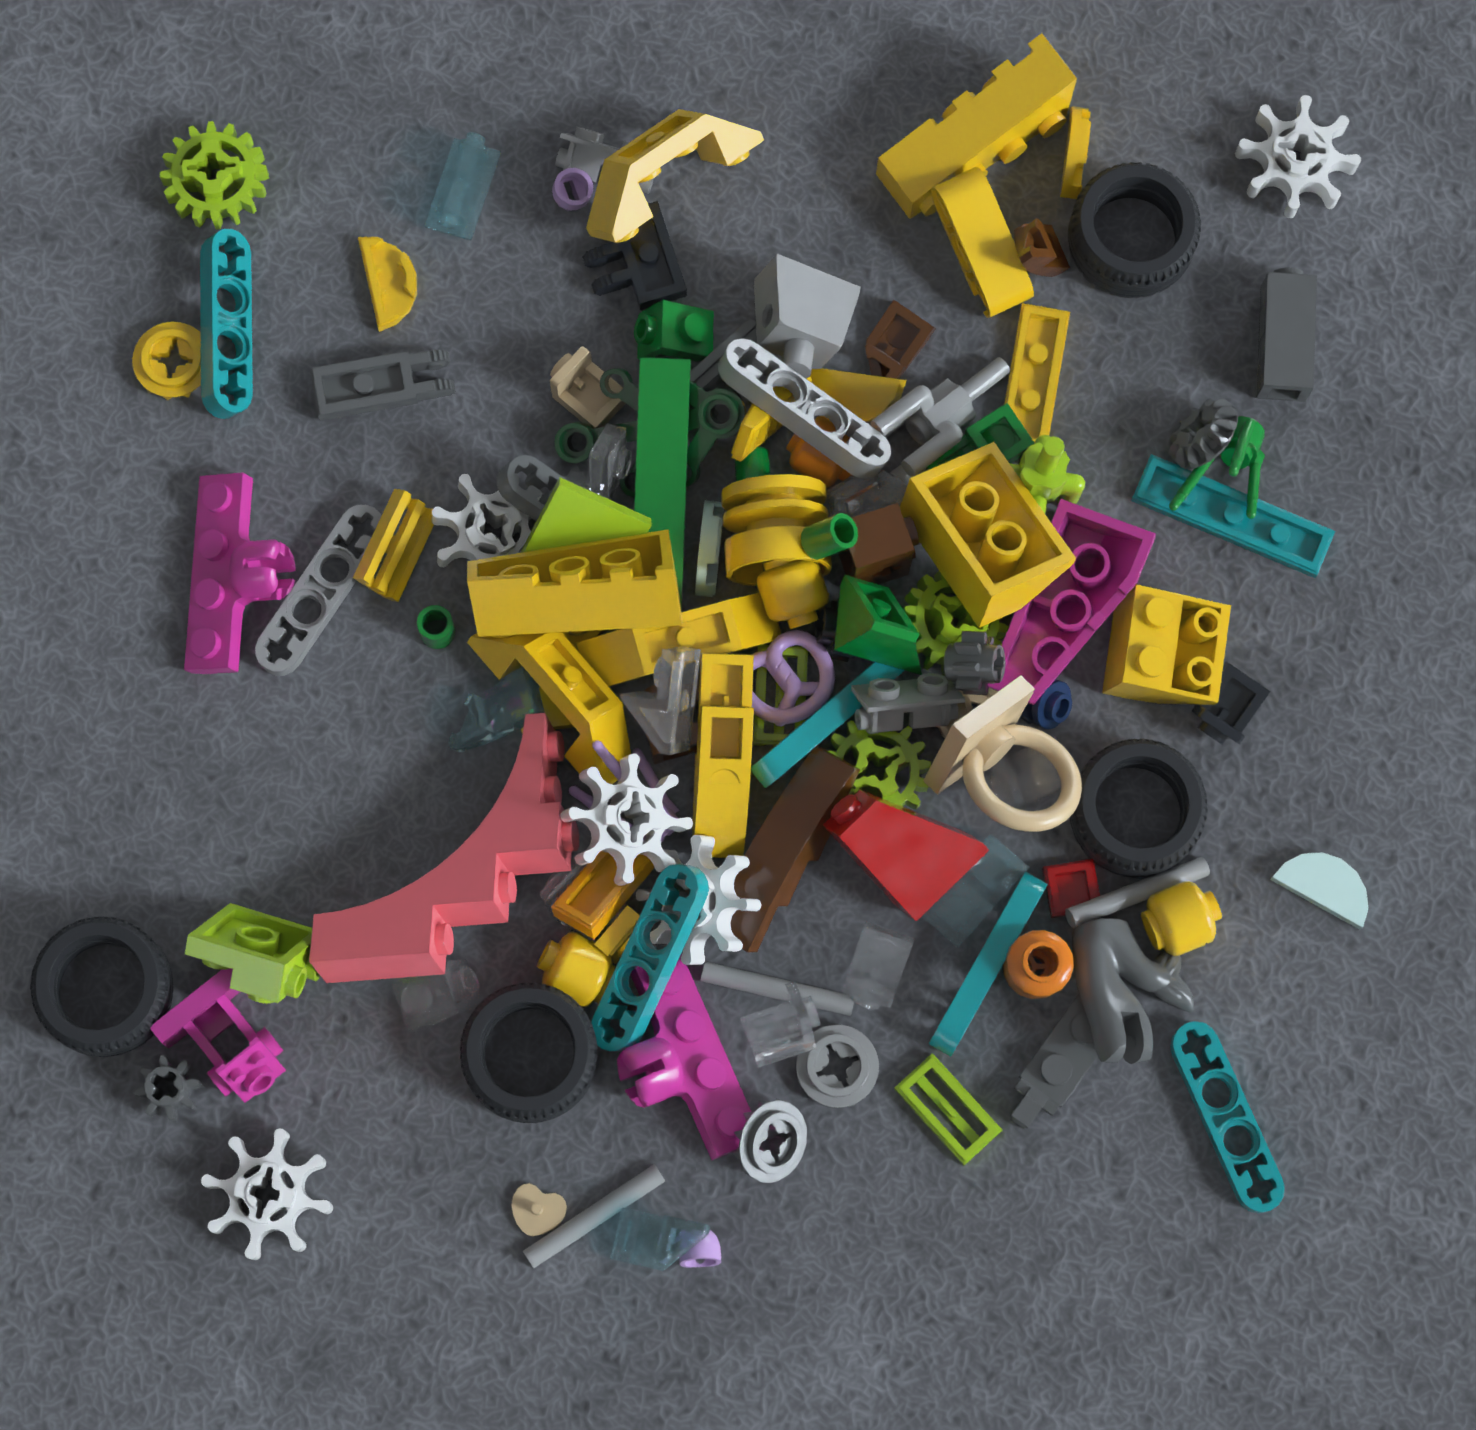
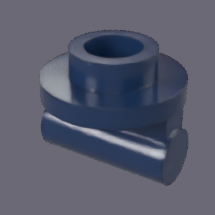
(1051, 707)

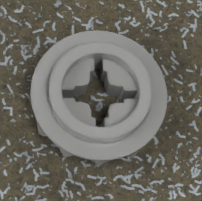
(860, 1076)

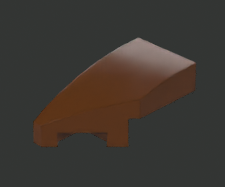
(1040, 249)
(896, 341)

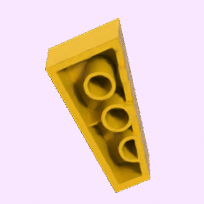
(981, 127)
(577, 588)

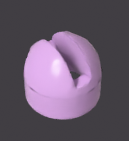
(581, 188)
(706, 1249)

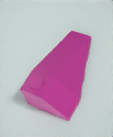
(1074, 606)

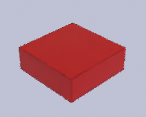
(1070, 885)

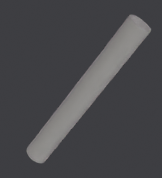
(1135, 892)
(774, 987)
(593, 1216)

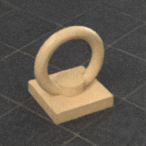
(984, 739)

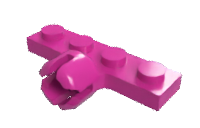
(228, 573)
(686, 1063)

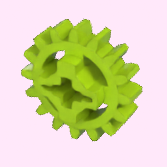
(194, 165)
(937, 614)
(897, 758)

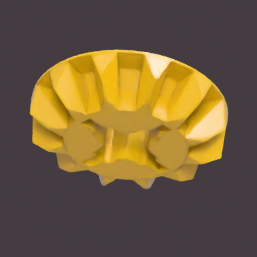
(157, 344)

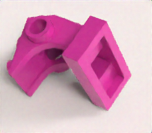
(207, 1015)

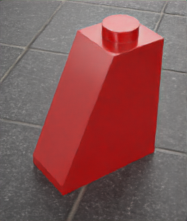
(903, 850)

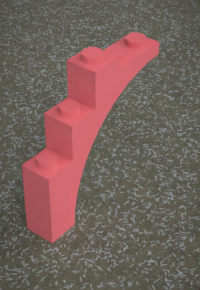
(412, 927)

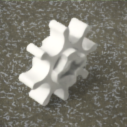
(1280, 160)
(472, 541)
(637, 803)
(718, 907)
(243, 1189)

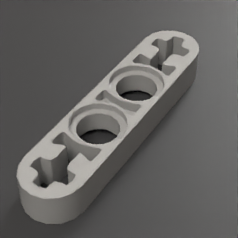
(799, 415)
(313, 586)

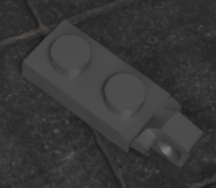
(1056, 1066)

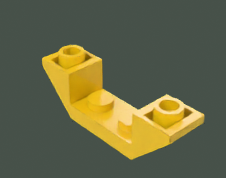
(619, 201)
(712, 628)
(572, 688)

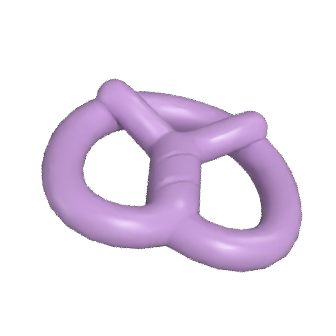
(790, 683)

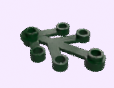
(700, 417)

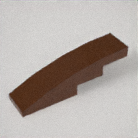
(788, 841)

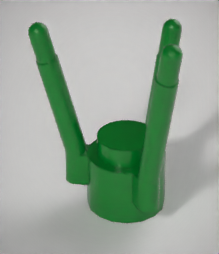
(1240, 452)

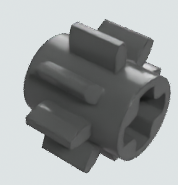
(974, 663)
(166, 1102)

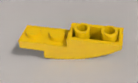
(723, 751)

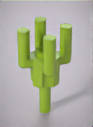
(1045, 474)

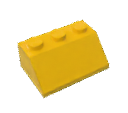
(985, 533)

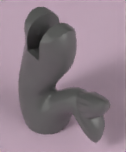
(1116, 1017)

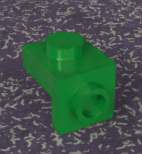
(674, 331)

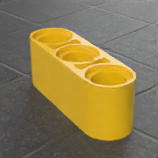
(982, 241)

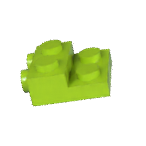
(263, 950)

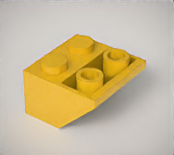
(1166, 648)

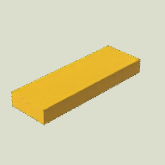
(1036, 366)

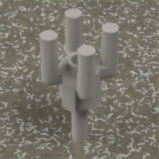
(936, 416)

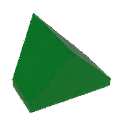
(875, 626)

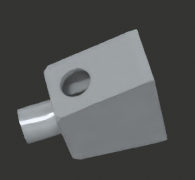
(802, 313)

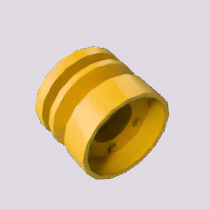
(769, 522)

